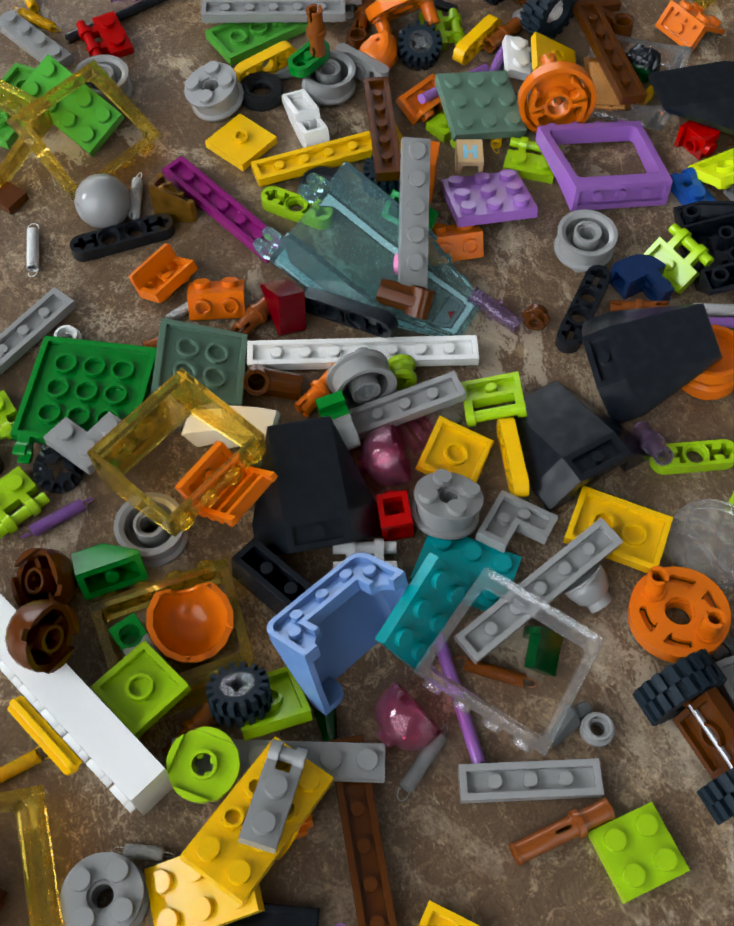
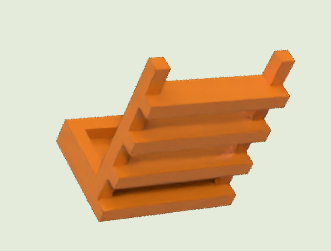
(234, 499)

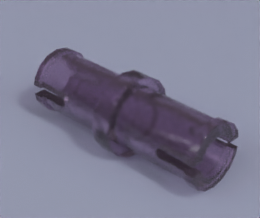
(494, 309)
(653, 443)

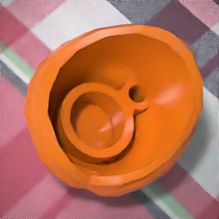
(382, 47)

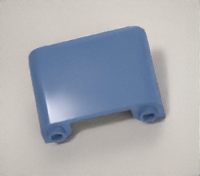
(335, 624)

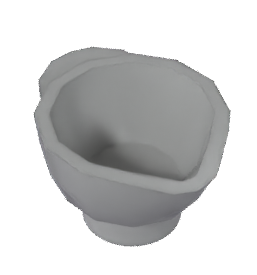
(591, 590)

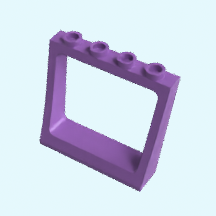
(605, 191)

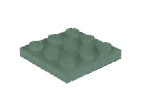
(480, 105)
(206, 353)

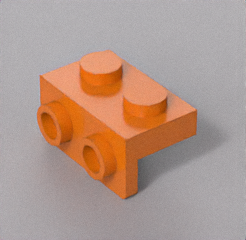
(412, 108)
(460, 242)
(162, 274)
(216, 299)

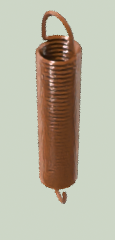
(495, 672)

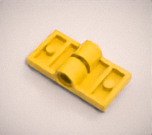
(239, 867)

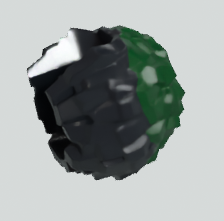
(644, 61)

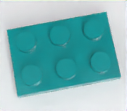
(468, 559)
(422, 611)

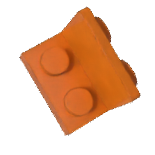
(687, 23)

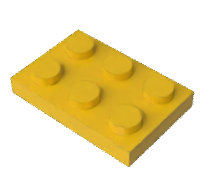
(639, 527)
(188, 899)

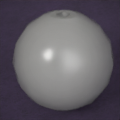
(102, 200)

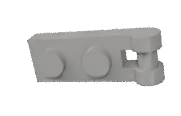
(273, 798)

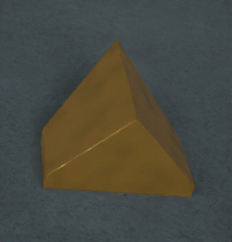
(168, 201)

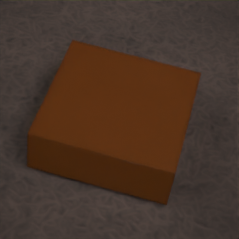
(11, 197)

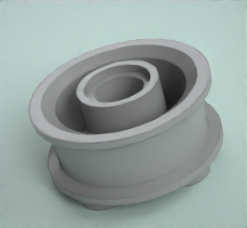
(115, 69)
(333, 81)
(214, 91)
(585, 240)
(361, 377)
(446, 505)
(156, 547)
(92, 877)

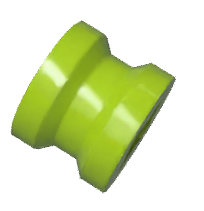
(403, 368)

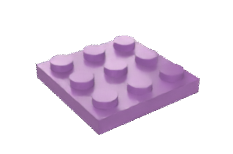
(488, 198)

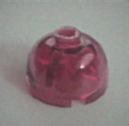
(385, 457)
(403, 720)

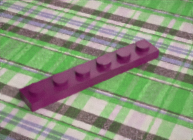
(215, 202)

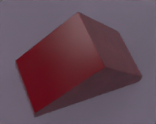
(285, 305)

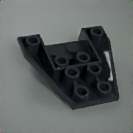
(699, 93)
(712, 226)
(647, 355)
(570, 444)
(317, 492)

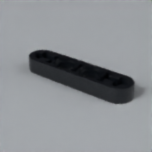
(121, 233)
(582, 308)
(349, 312)

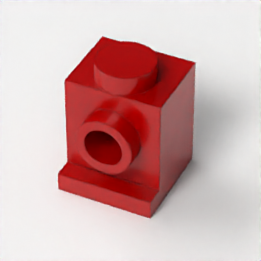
(697, 139)
(395, 515)

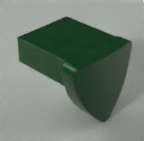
(542, 649)

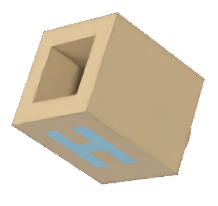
(468, 157)

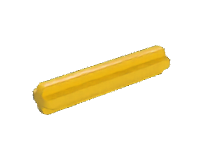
(44, 735)

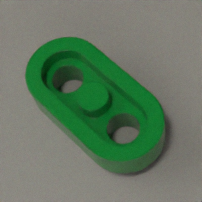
(303, 63)

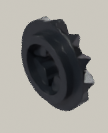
(44, 476)

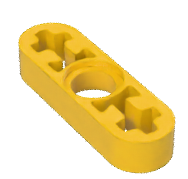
(472, 43)
(278, 59)
(512, 457)

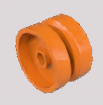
(719, 378)

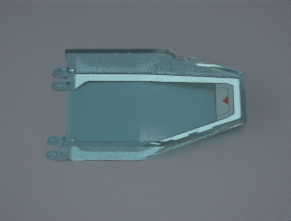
(351, 244)

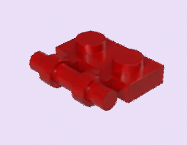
(111, 33)

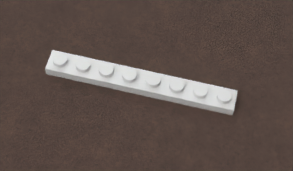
(321, 353)

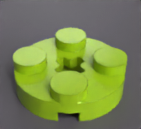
(183, 772)

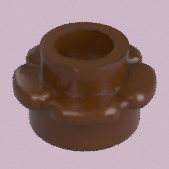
(356, 37)
(536, 312)

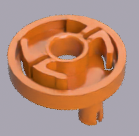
(383, 11)
(553, 82)
(663, 590)

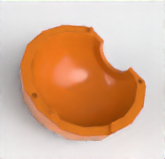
(190, 622)

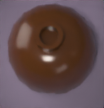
(43, 575)
(42, 635)

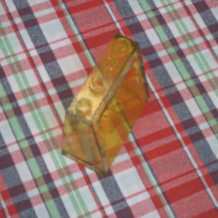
(156, 420)

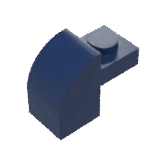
(641, 274)

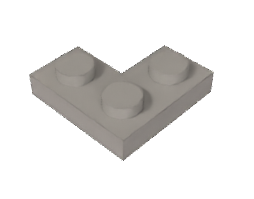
(74, 441)
(514, 515)

